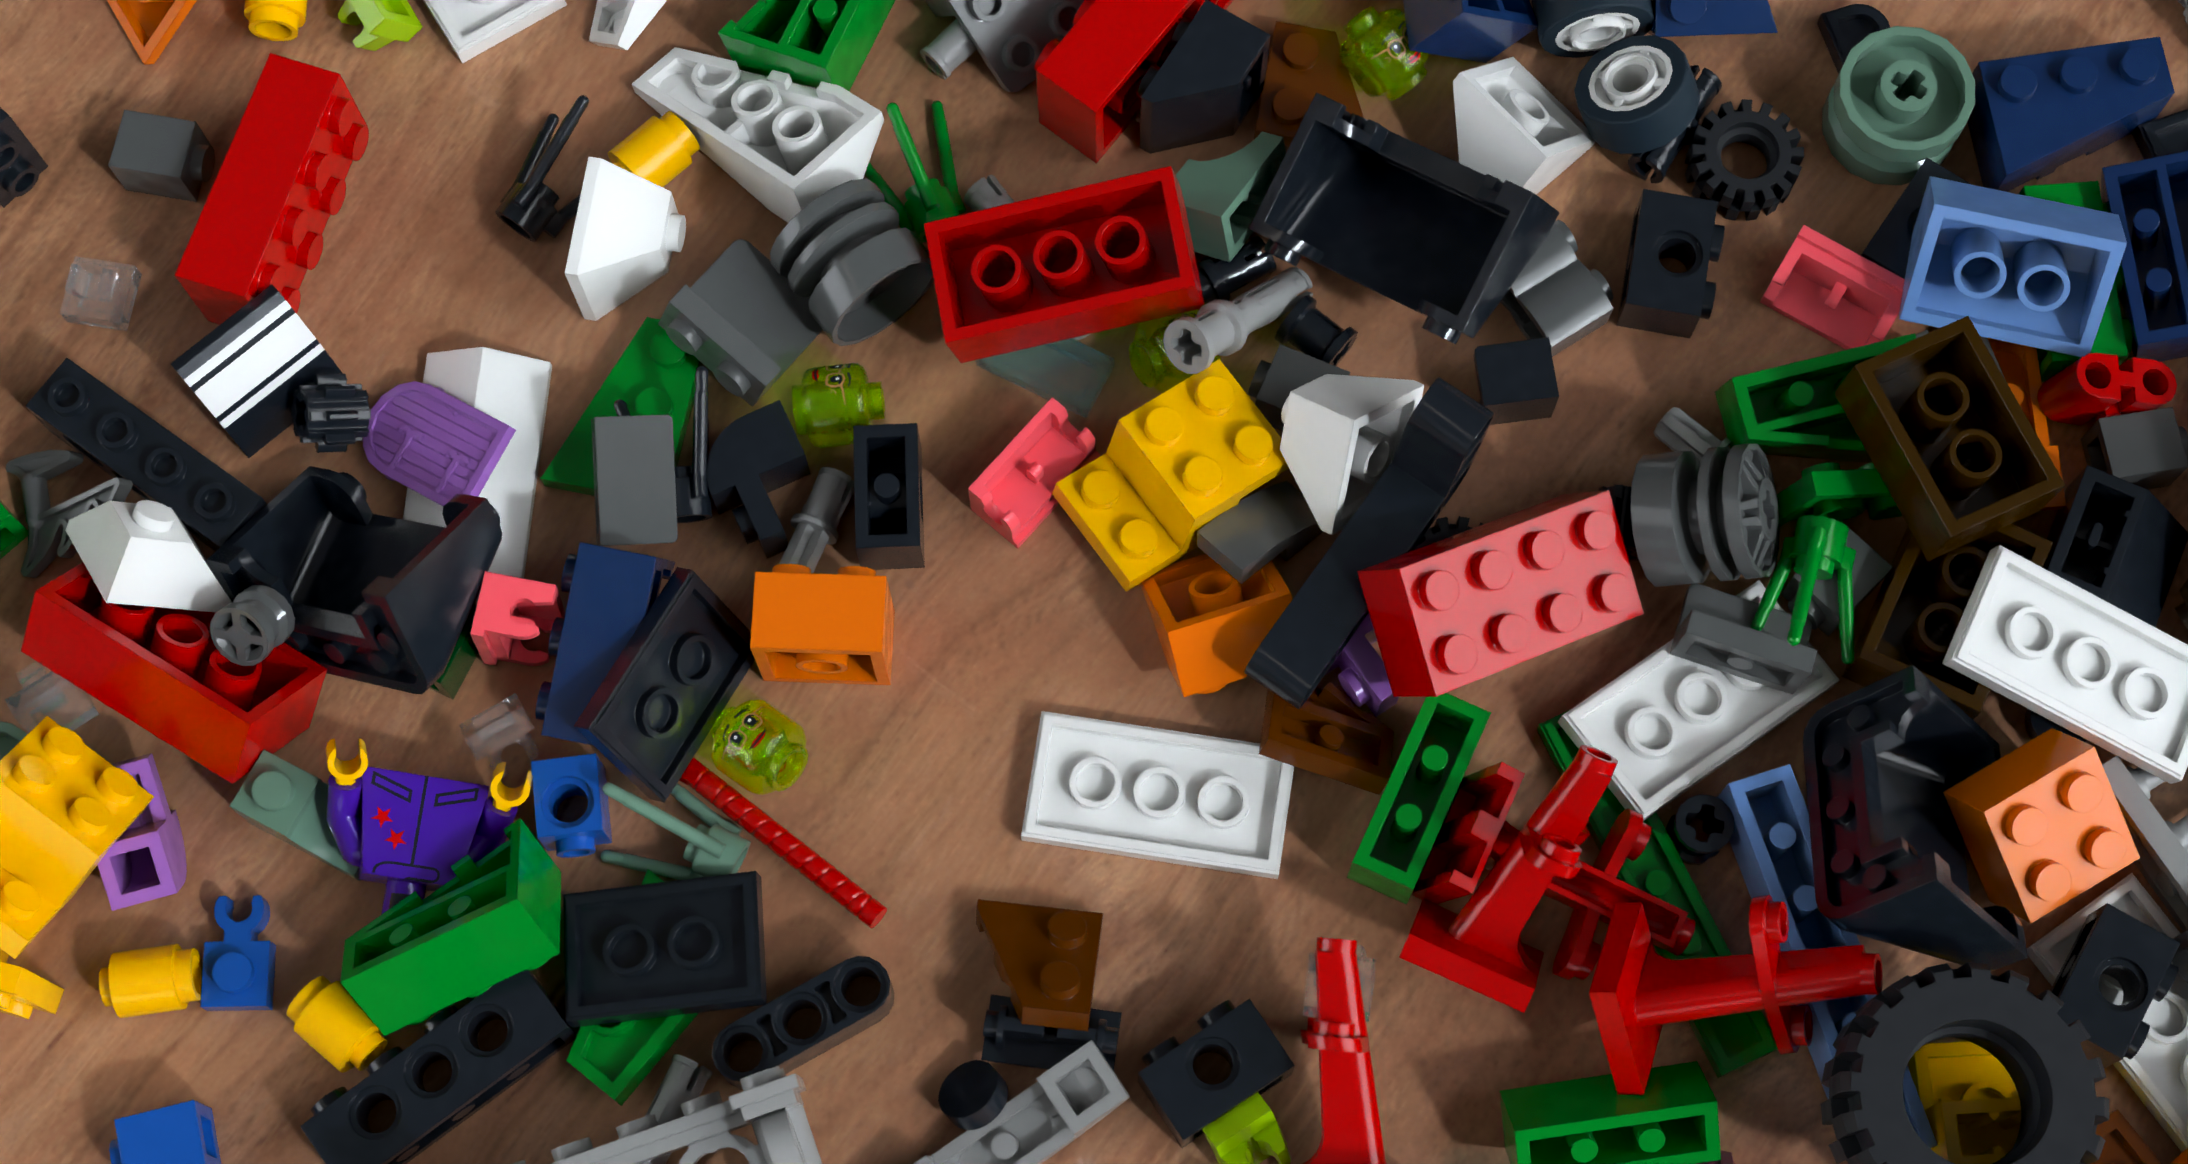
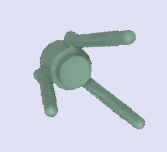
(710, 850)

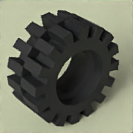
(1758, 130)

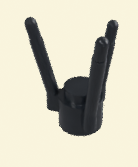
(529, 202)
(691, 483)

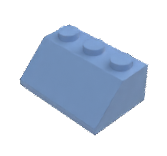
(2013, 265)

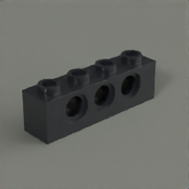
(140, 449)
(422, 1118)

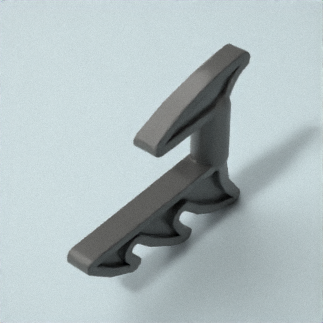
(48, 524)

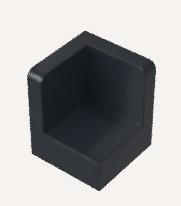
(1517, 380)

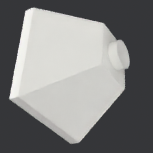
(1514, 126)
(620, 237)
(1343, 439)
(145, 557)

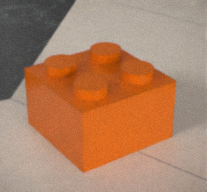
(823, 626)
(2042, 824)

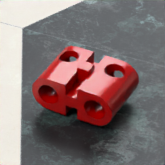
(2103, 388)

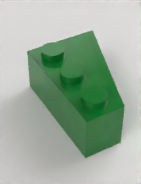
(460, 938)

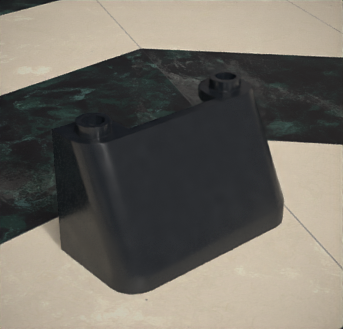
(1400, 219)
(365, 588)
(1882, 827)

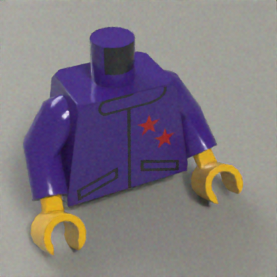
(411, 825)

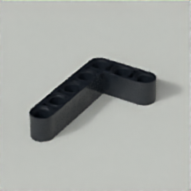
(1390, 522)

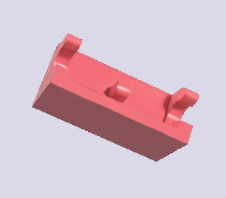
(1834, 291)
(1019, 483)
(511, 612)

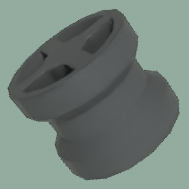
(252, 625)

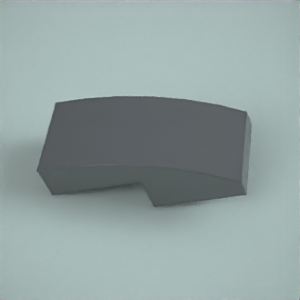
(1258, 530)

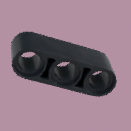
(822, 993)

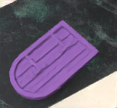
(434, 441)

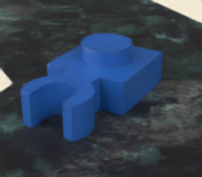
(240, 968)

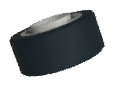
(1589, 26)
(1637, 94)

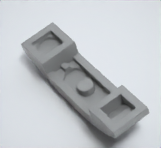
(1044, 1116)

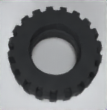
(1982, 1008)

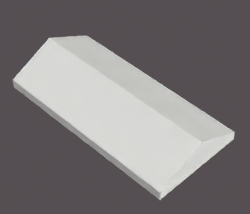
(517, 394)

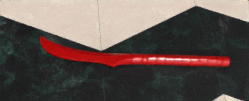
(783, 843)

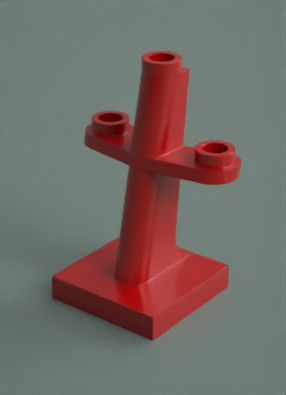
(1478, 835)
(1483, 941)
(1641, 991)
(1346, 1074)

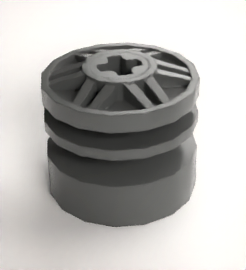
(853, 262)
(1705, 515)

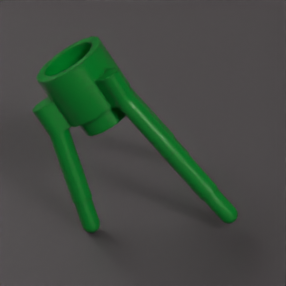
(926, 198)
(1816, 551)

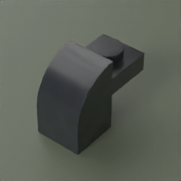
(750, 461)

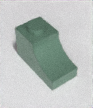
(1226, 194)
(290, 807)

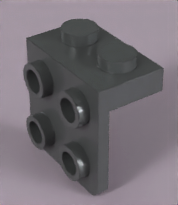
(1010, 32)
(741, 321)

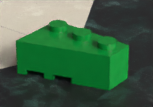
(806, 38)
(1795, 407)

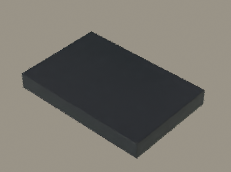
(668, 685)
(664, 949)

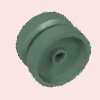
(1897, 104)

